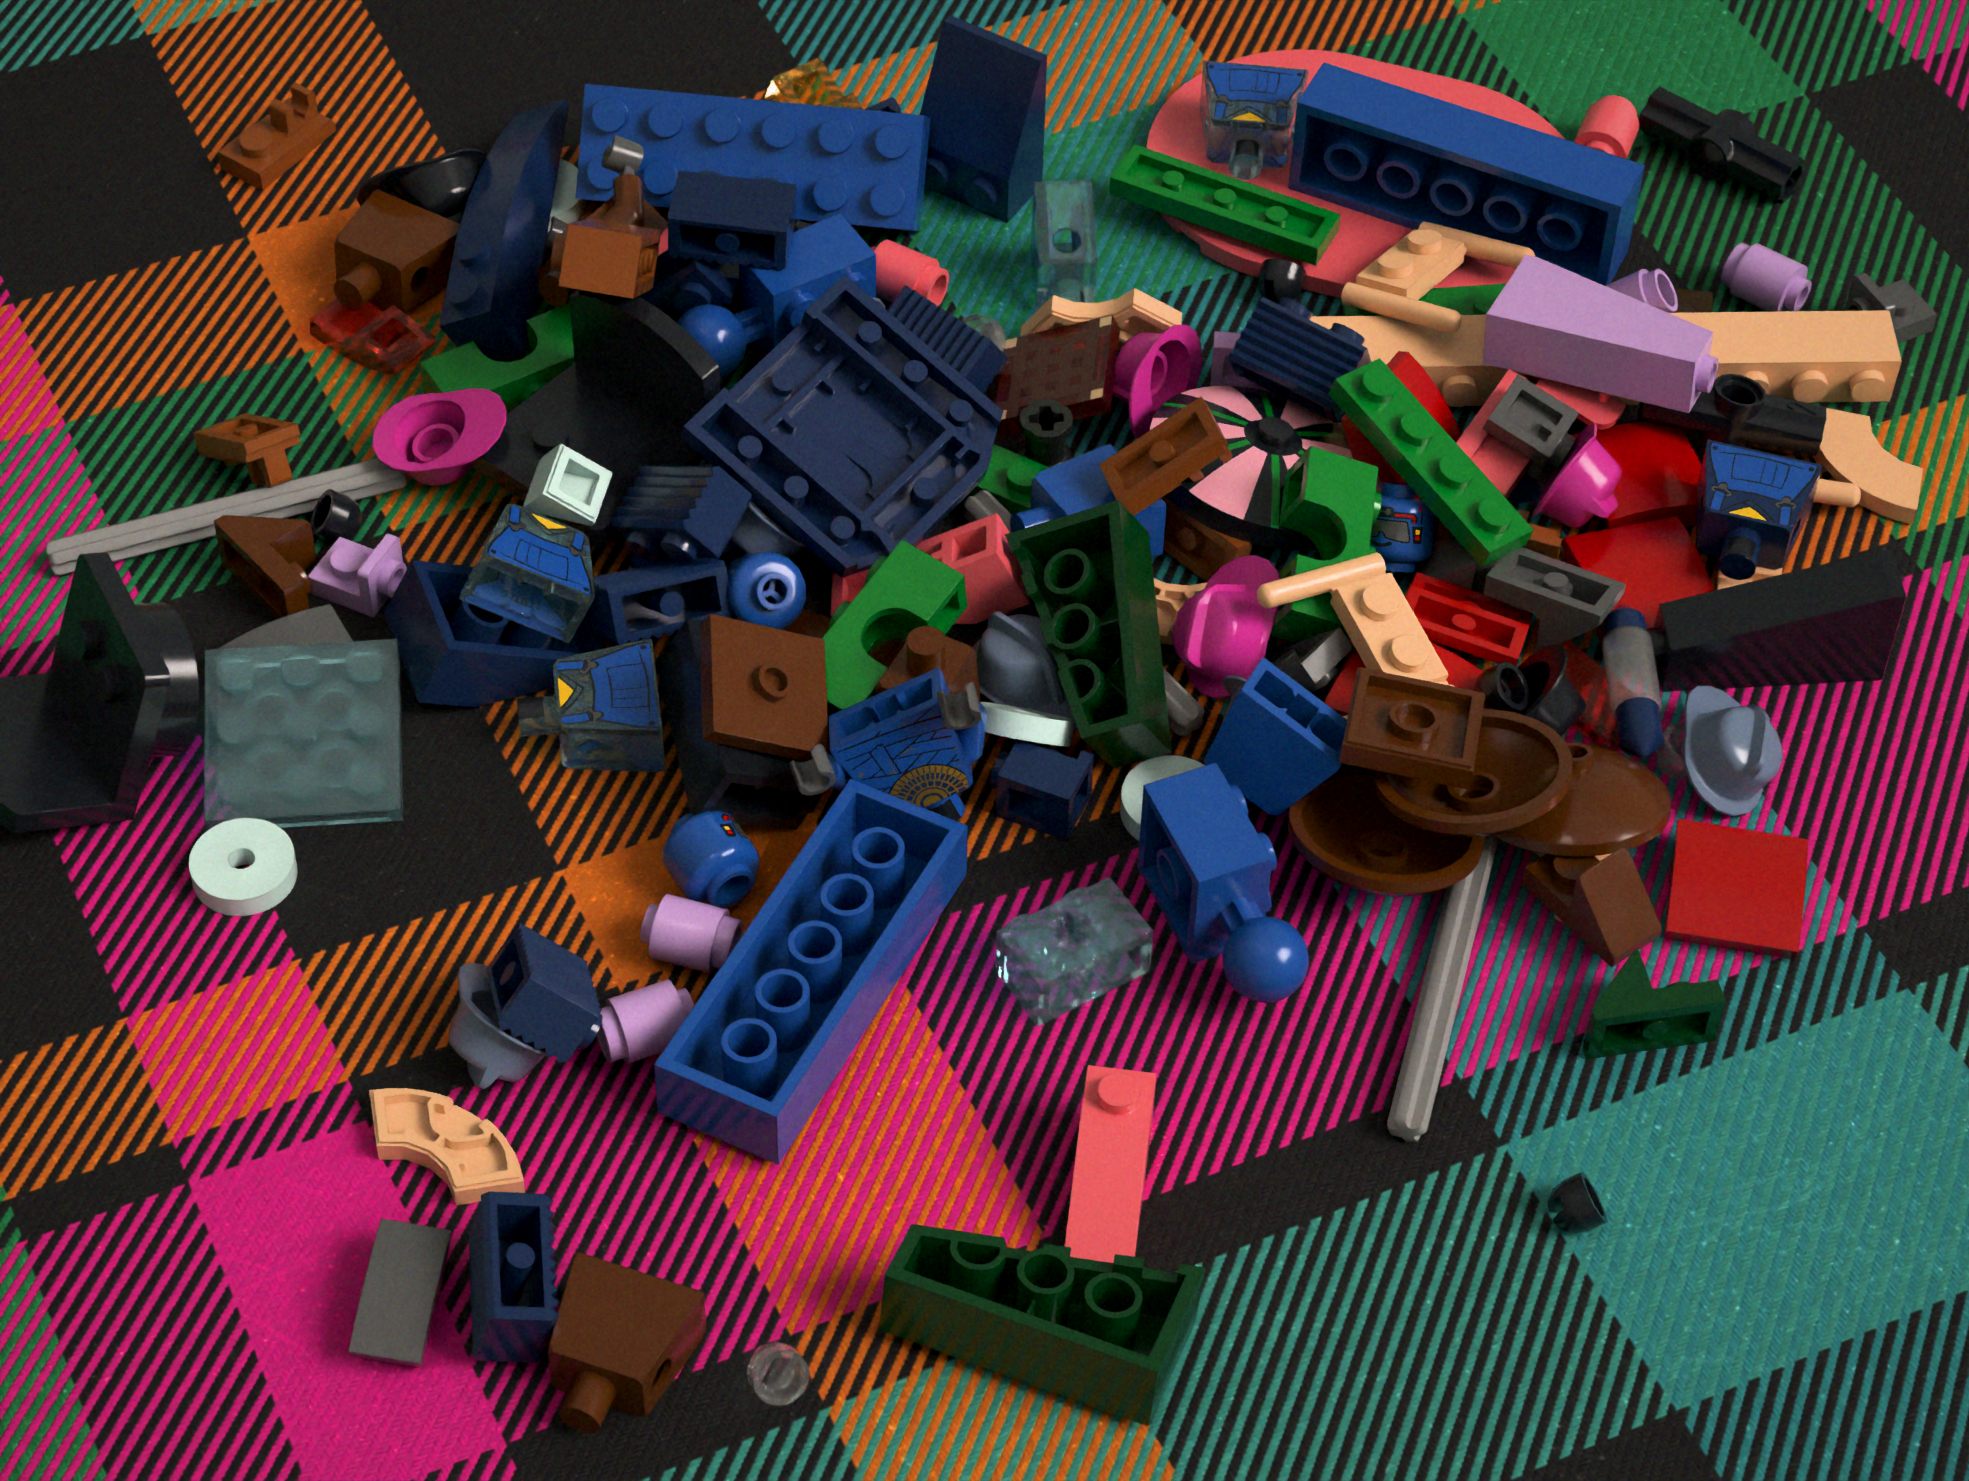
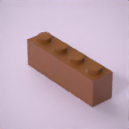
(606, 257)

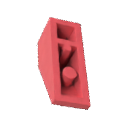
(978, 553)
(1110, 1163)

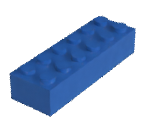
(839, 157)
(1464, 170)
(811, 971)

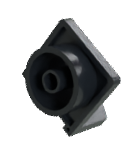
(616, 405)
(112, 700)

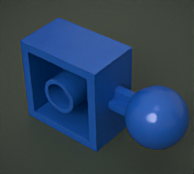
(775, 299)
(1214, 882)

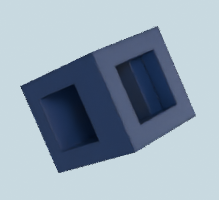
(1042, 788)

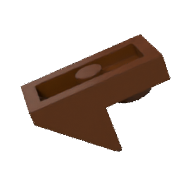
(269, 559)
(1597, 901)

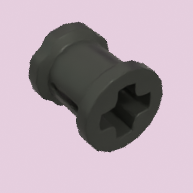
(1045, 432)

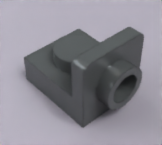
(1908, 310)
(1533, 424)

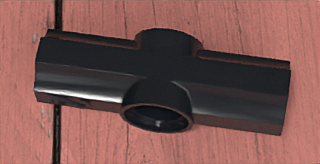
(1721, 144)
(1744, 415)

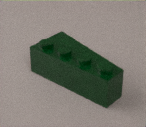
(1101, 623)
(1044, 1316)

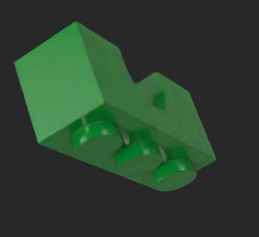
(514, 381)
(1335, 507)
(898, 596)

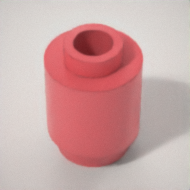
(1609, 126)
(904, 266)

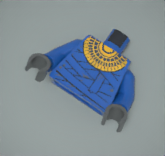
(904, 743)

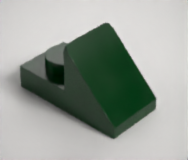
(1640, 1018)

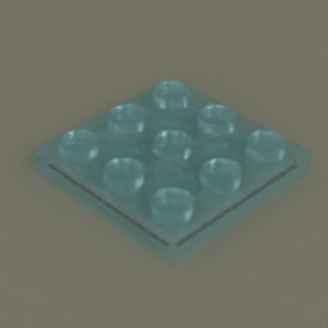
(303, 734)

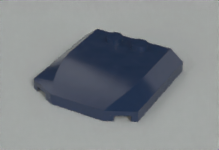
(851, 432)

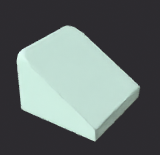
(568, 486)

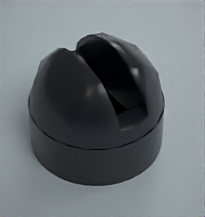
(1280, 279)
(336, 516)
(1503, 688)
(1577, 1205)

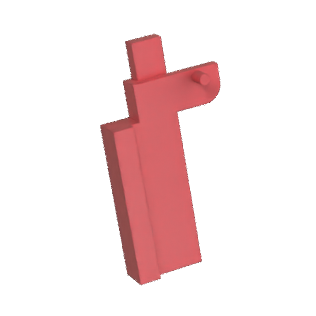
(1508, 466)

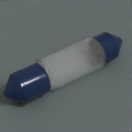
(1632, 681)

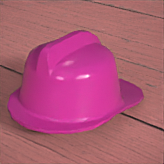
(1154, 370)
(439, 433)
(1581, 483)
(1225, 625)

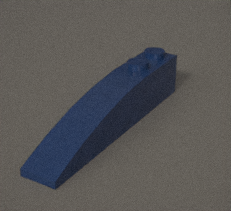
(505, 236)

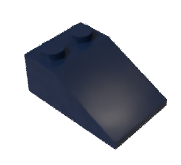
(985, 119)
(465, 652)

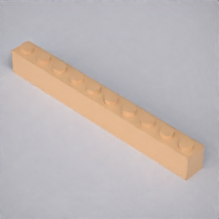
(1788, 353)

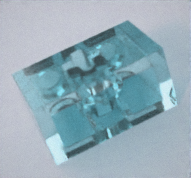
(1073, 950)

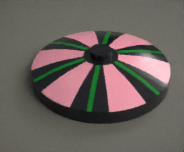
(1265, 441)

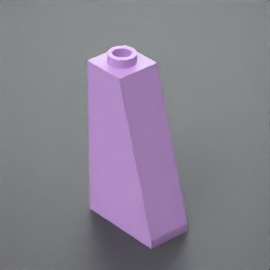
(1596, 338)

